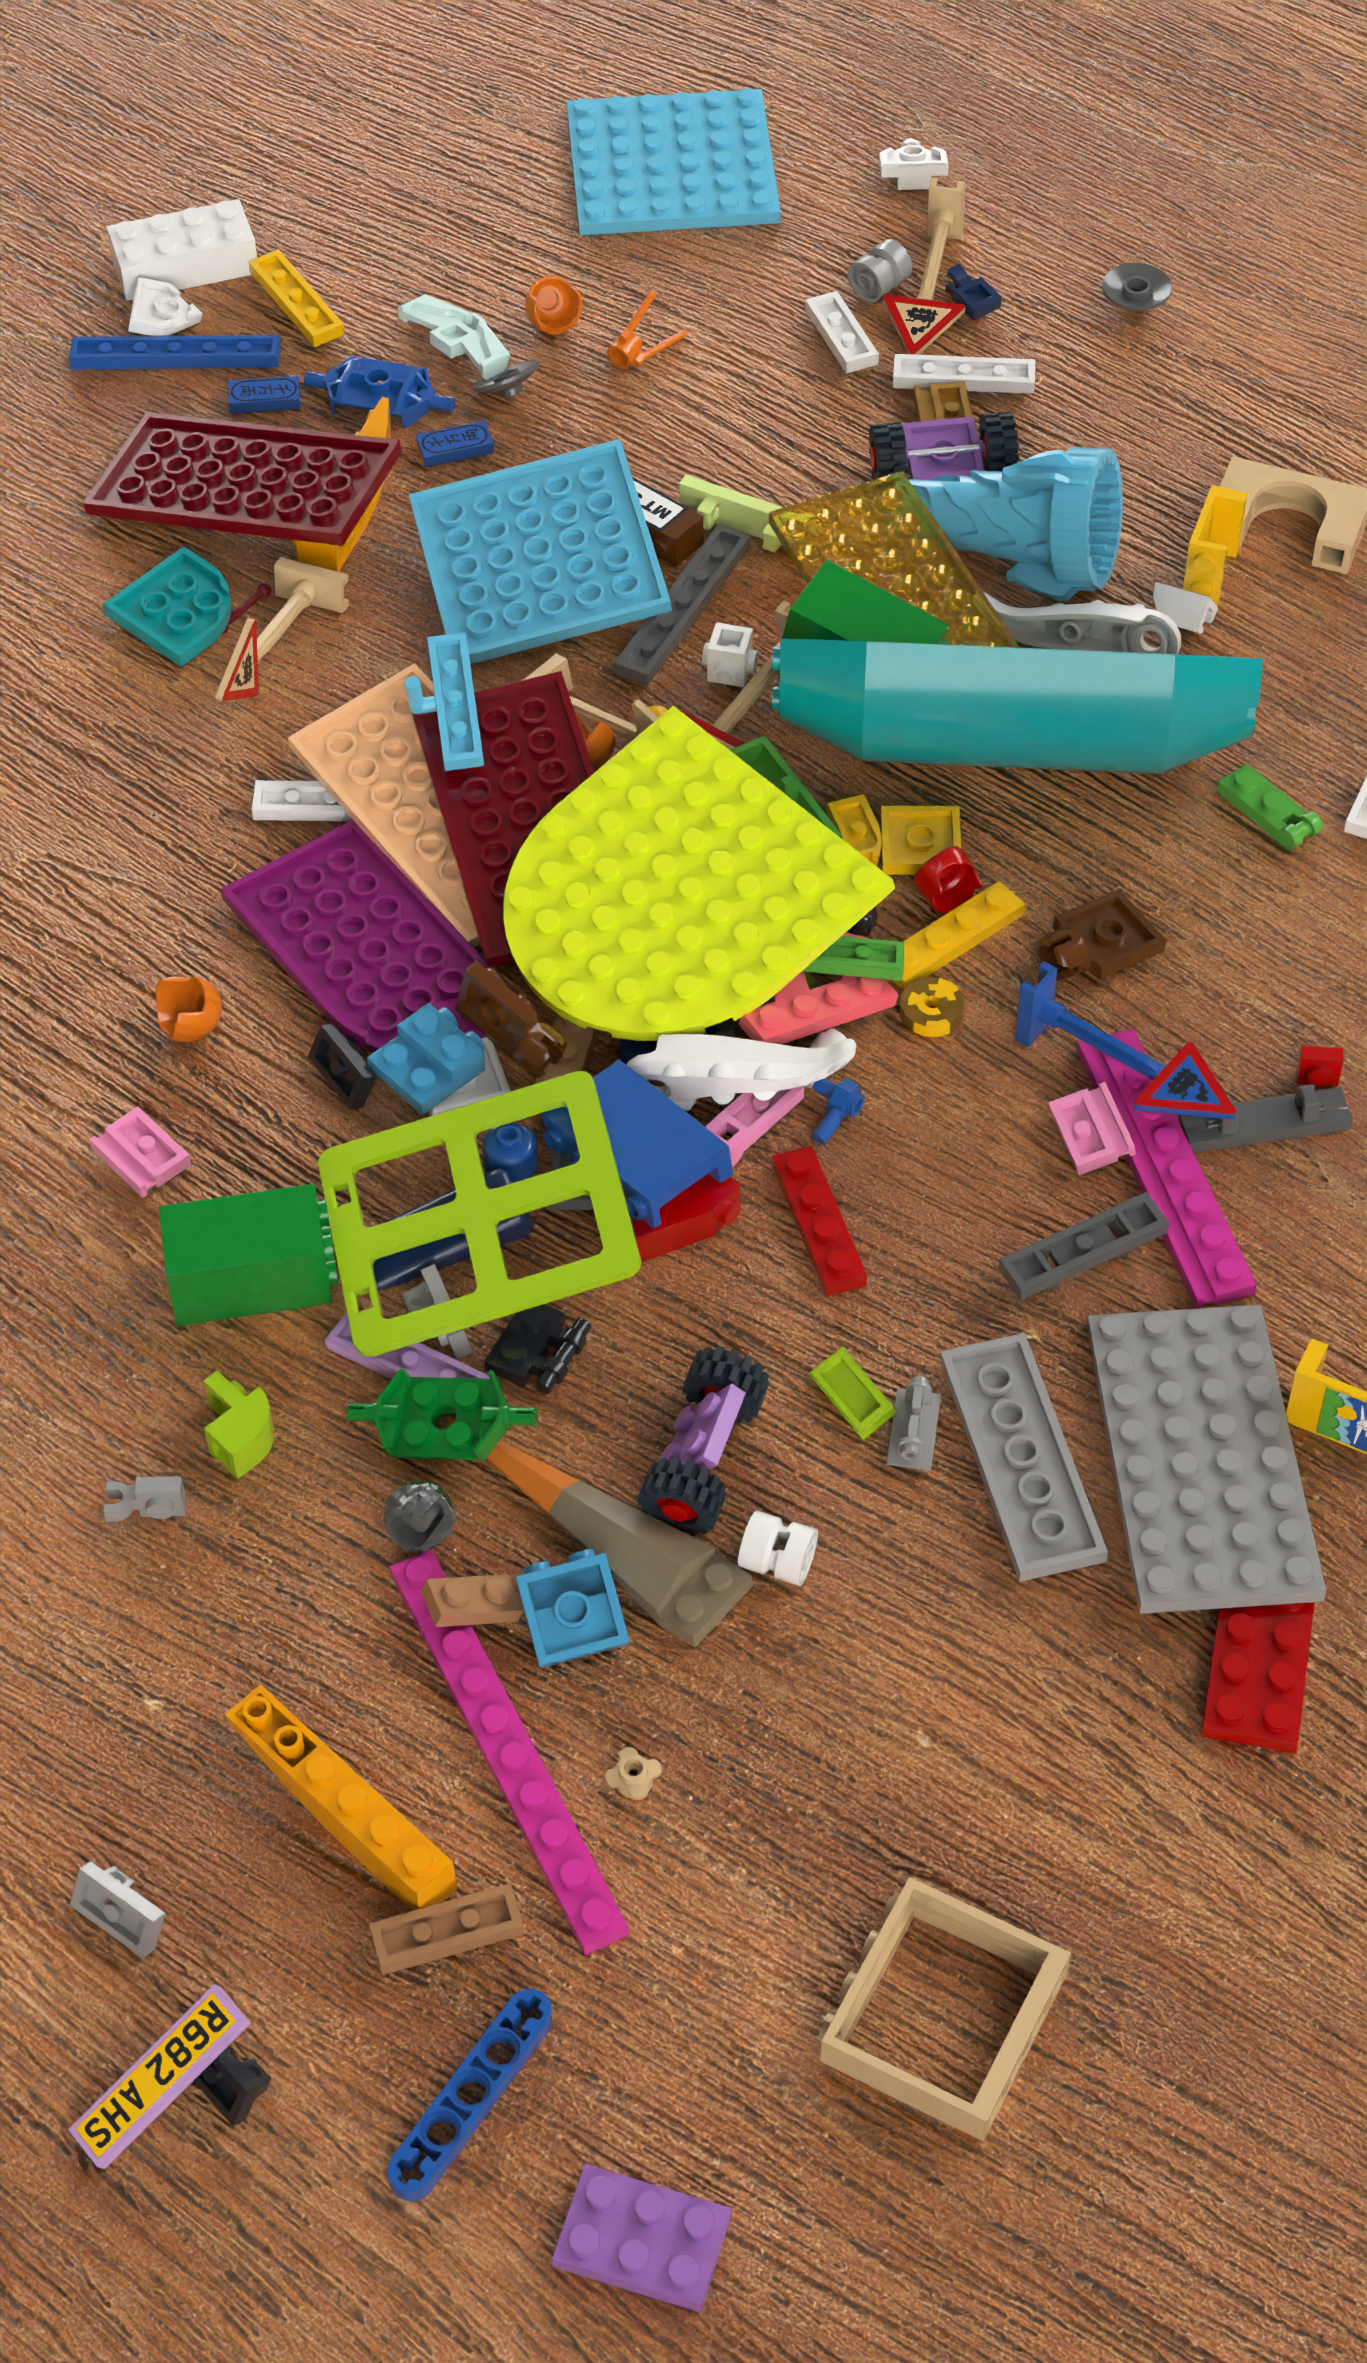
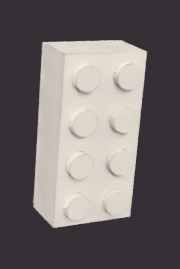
(183, 247)

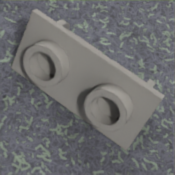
(914, 1425)

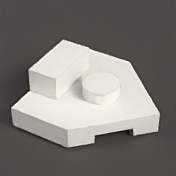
(913, 165)
(160, 309)

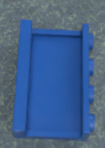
(652, 1139)

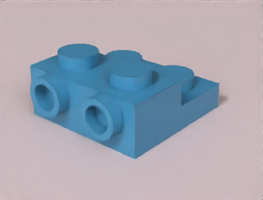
(429, 1058)
(571, 1608)

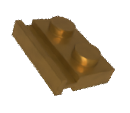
(942, 402)

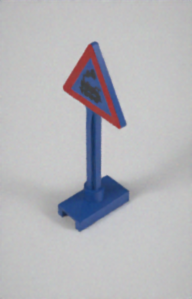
(1178, 1087)

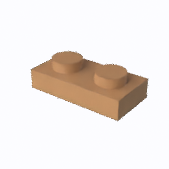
(471, 1600)

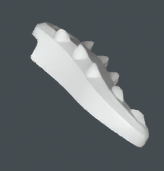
(1089, 627)
(723, 1065)

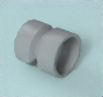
(880, 270)

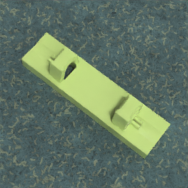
(734, 509)

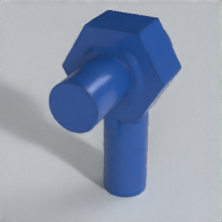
(843, 1101)

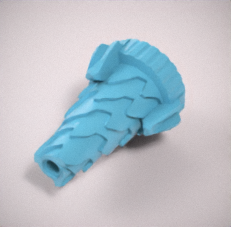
(1046, 512)

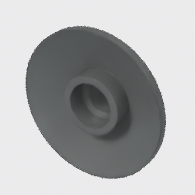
(1137, 286)
(509, 380)

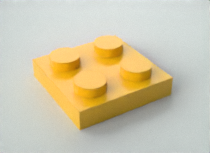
(915, 835)

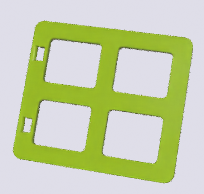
(477, 1214)

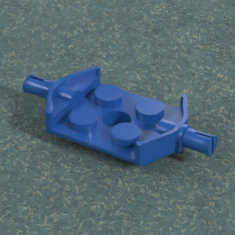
(356, 386)

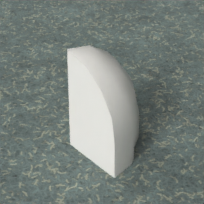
(1184, 607)

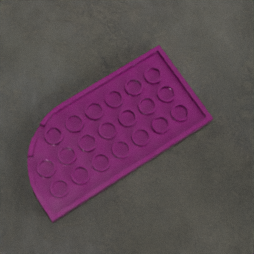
(355, 935)

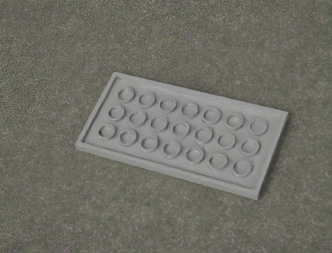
(1203, 1460)

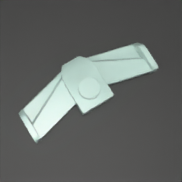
(458, 333)

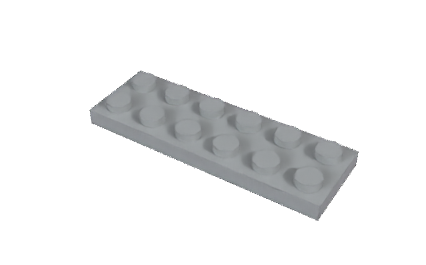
(1023, 1457)

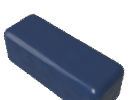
(407, 1264)

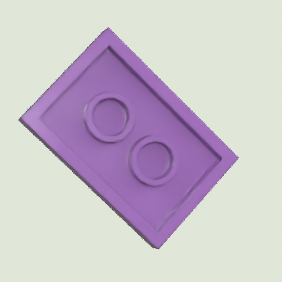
(642, 2238)

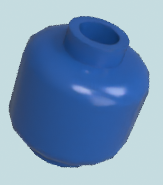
(512, 1149)

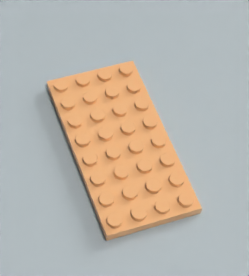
(378, 775)

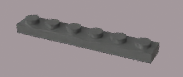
(688, 599)

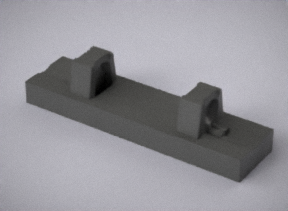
(1270, 1120)
(1083, 1246)

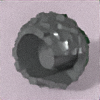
(419, 1516)

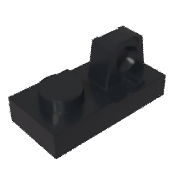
(342, 1066)
(233, 2085)

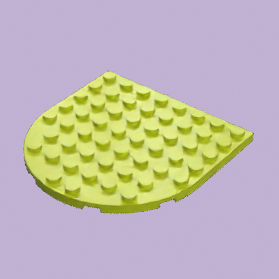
(678, 890)

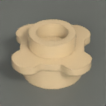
(633, 1786)

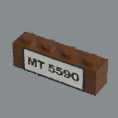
(672, 526)

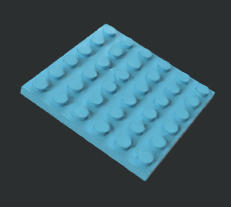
(672, 162)
(540, 552)

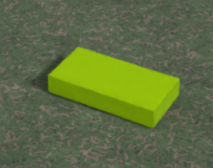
(852, 1393)

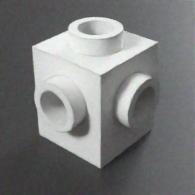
(730, 655)

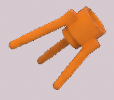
(628, 345)

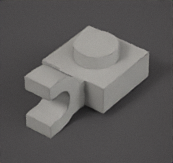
(150, 1495)

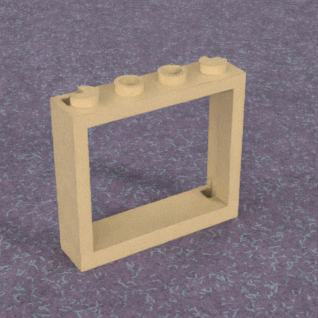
(982, 1930)

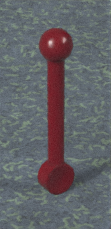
(263, 591)

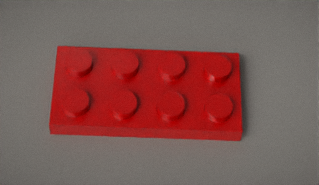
(1259, 1675)

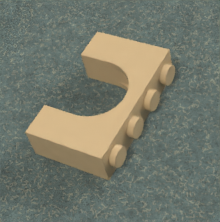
(1334, 505)

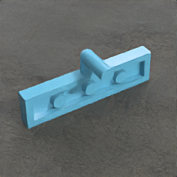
(452, 701)

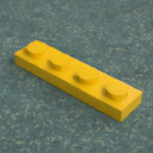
(296, 298)
(959, 932)

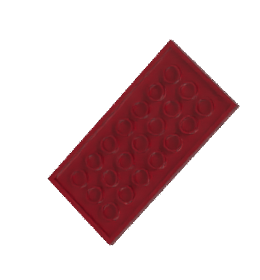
(244, 478)
(530, 765)

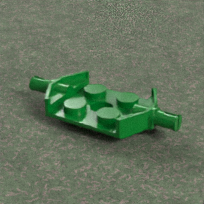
(413, 1405)

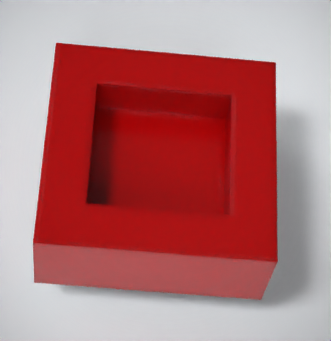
(1319, 1065)

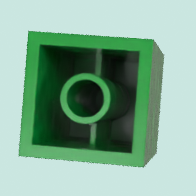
(852, 609)
(247, 1254)

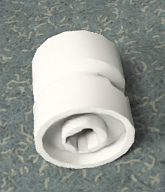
(761, 1547)

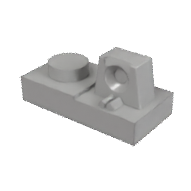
(431, 1293)
(115, 1907)

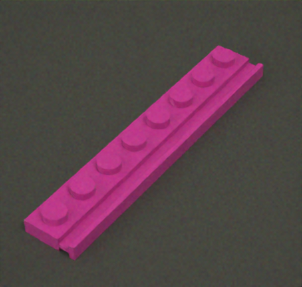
(1174, 1180)

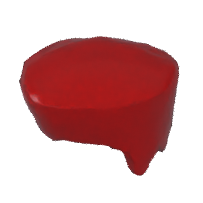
(947, 880)

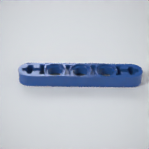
(468, 2117)

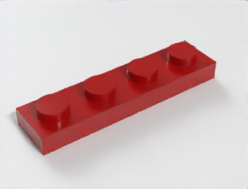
(819, 1221)

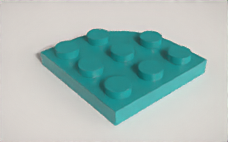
(175, 606)

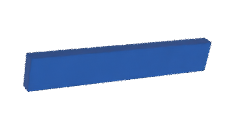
(175, 352)

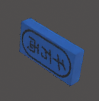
(264, 394)
(454, 443)

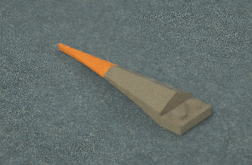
(659, 1566)

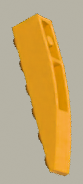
(334, 556)
(344, 1802)

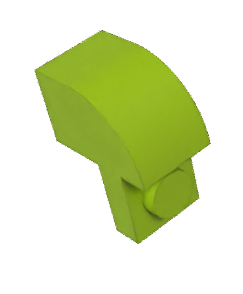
(244, 1428)

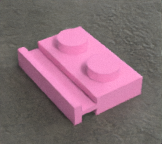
(1091, 1128)
(140, 1152)

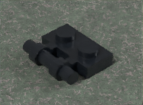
(526, 1341)

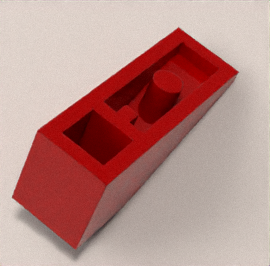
(690, 1217)

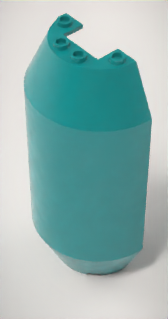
(1016, 704)

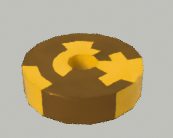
(932, 1021)

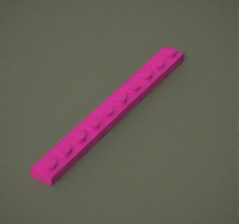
(515, 1765)

